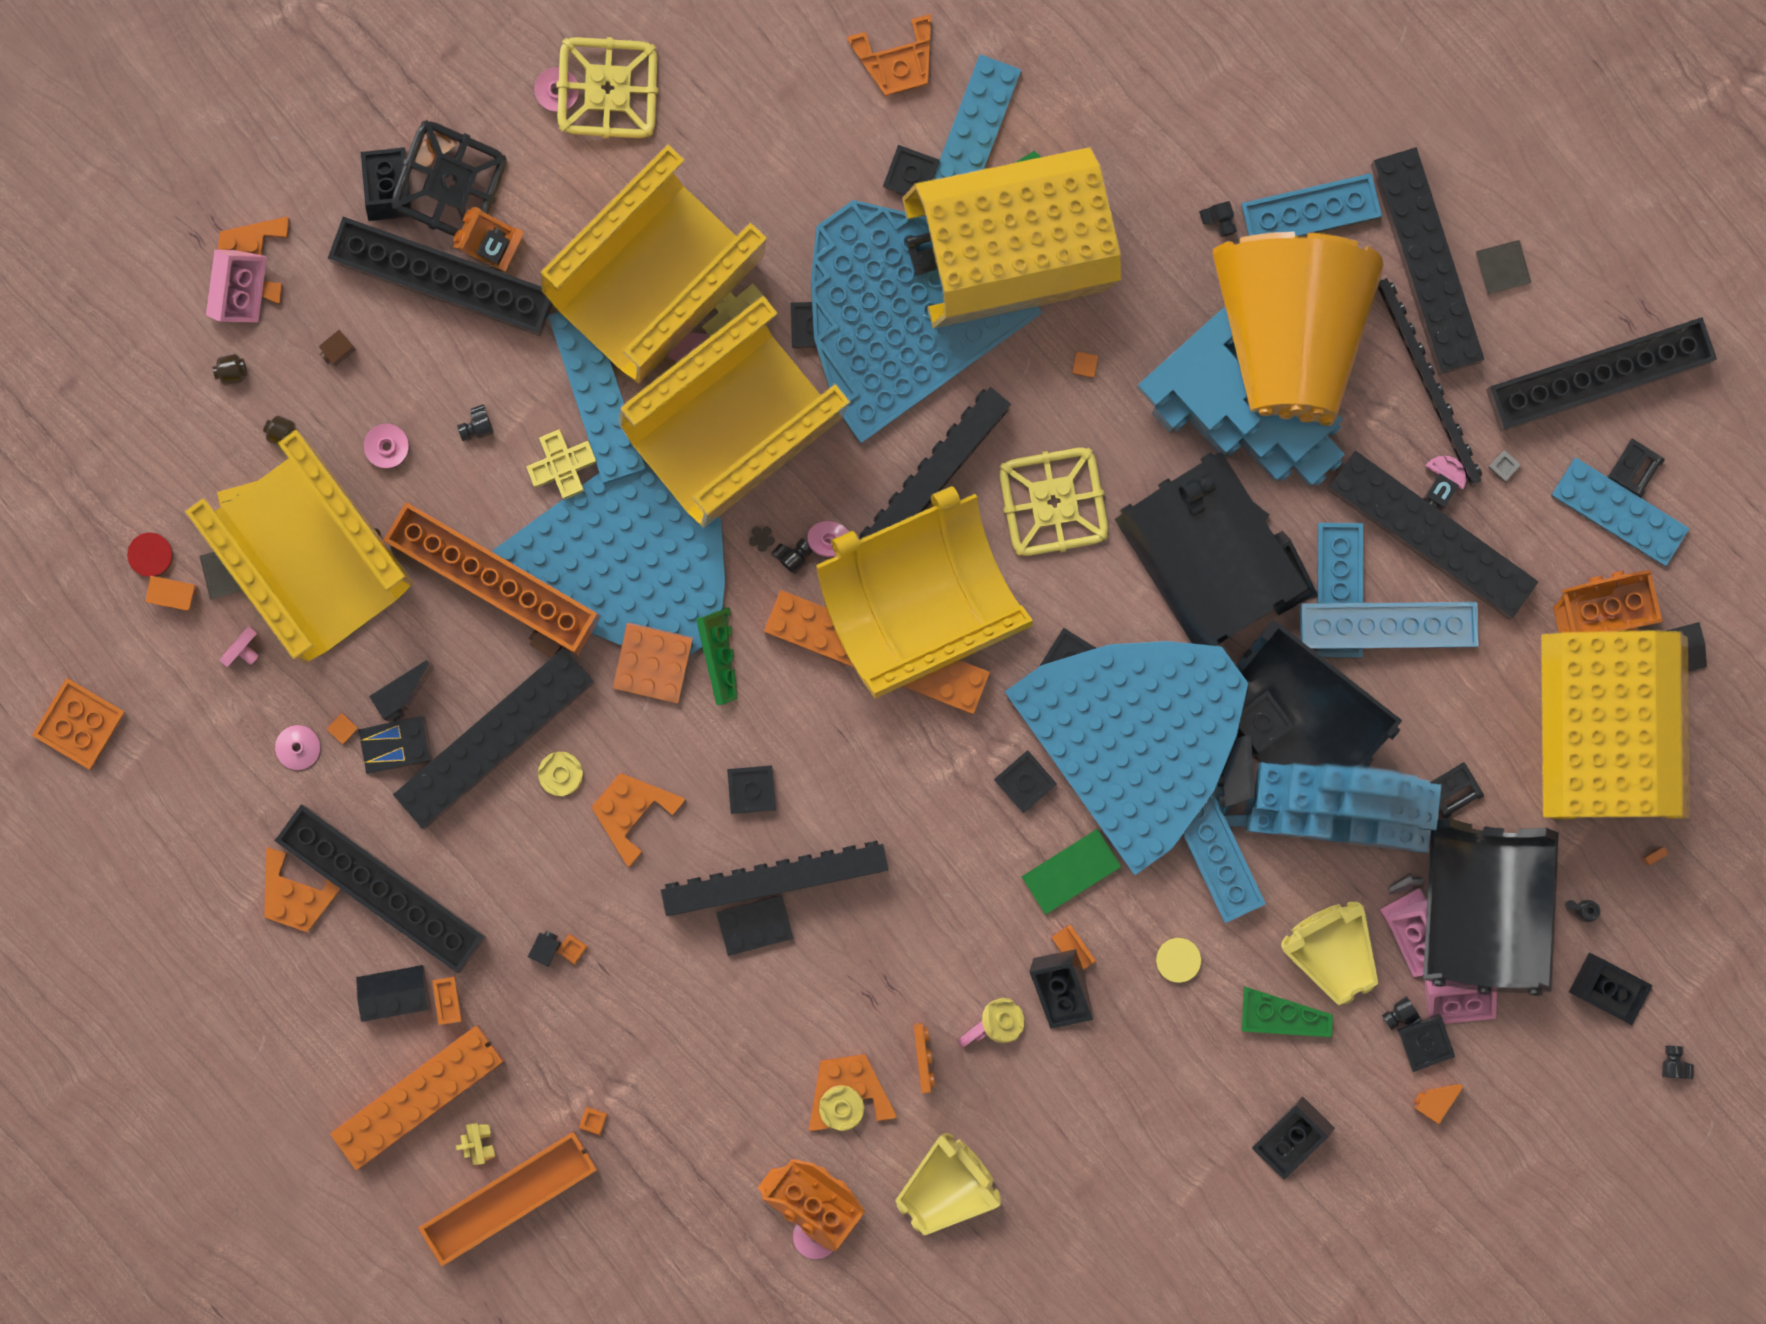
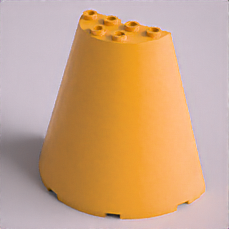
(1297, 318)

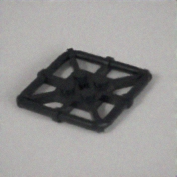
(442, 168)

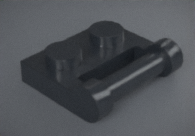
(924, 260)
(1629, 465)
(1453, 782)

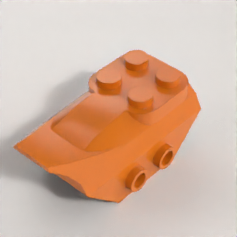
(1609, 604)
(813, 1201)

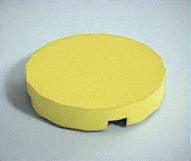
(560, 773)
(1178, 960)
(1003, 1020)
(841, 1107)

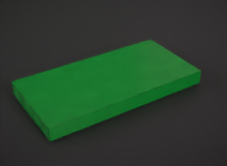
(1071, 871)

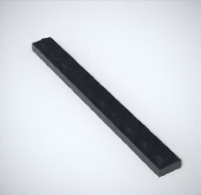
(1434, 391)

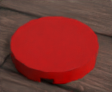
(150, 554)

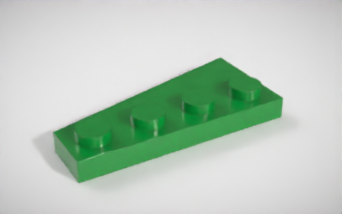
(718, 655)
(1280, 1016)

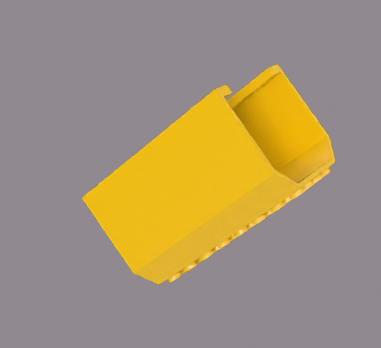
(1018, 235)
(648, 269)
(728, 416)
(304, 553)
(1615, 724)

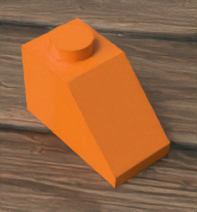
(1437, 1101)

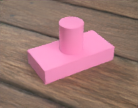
(241, 648)

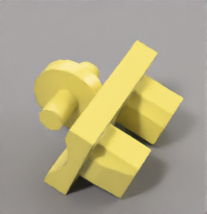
(478, 1153)

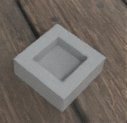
(1504, 465)

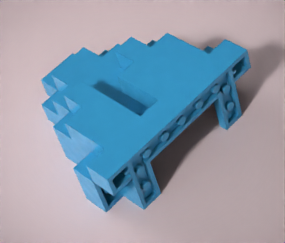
(1207, 389)
(1345, 806)

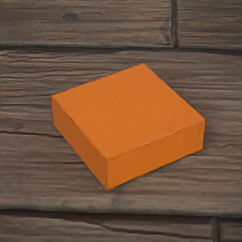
(1085, 364)
(342, 728)
(1654, 856)
(572, 949)
(593, 1120)

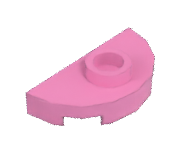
(1449, 468)
(975, 1033)

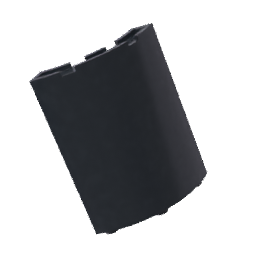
(1213, 566)
(1330, 713)
(1491, 908)

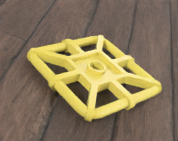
(596, 98)
(1062, 489)

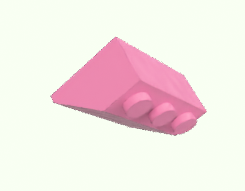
(236, 286)
(1410, 931)
(1459, 1004)

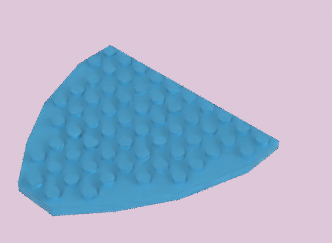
(876, 319)
(626, 556)
(1138, 734)

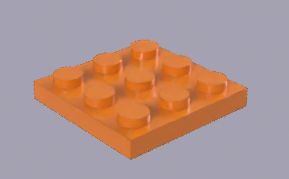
(652, 662)
(78, 723)
(923, 1057)

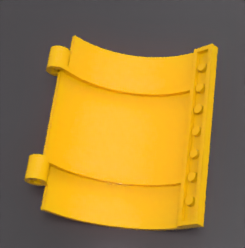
(918, 594)

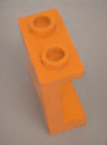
(473, 231)

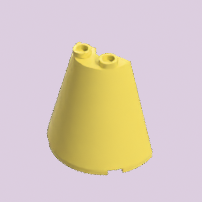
(1335, 951)
(947, 1187)

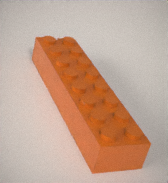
(417, 1097)
(508, 1198)

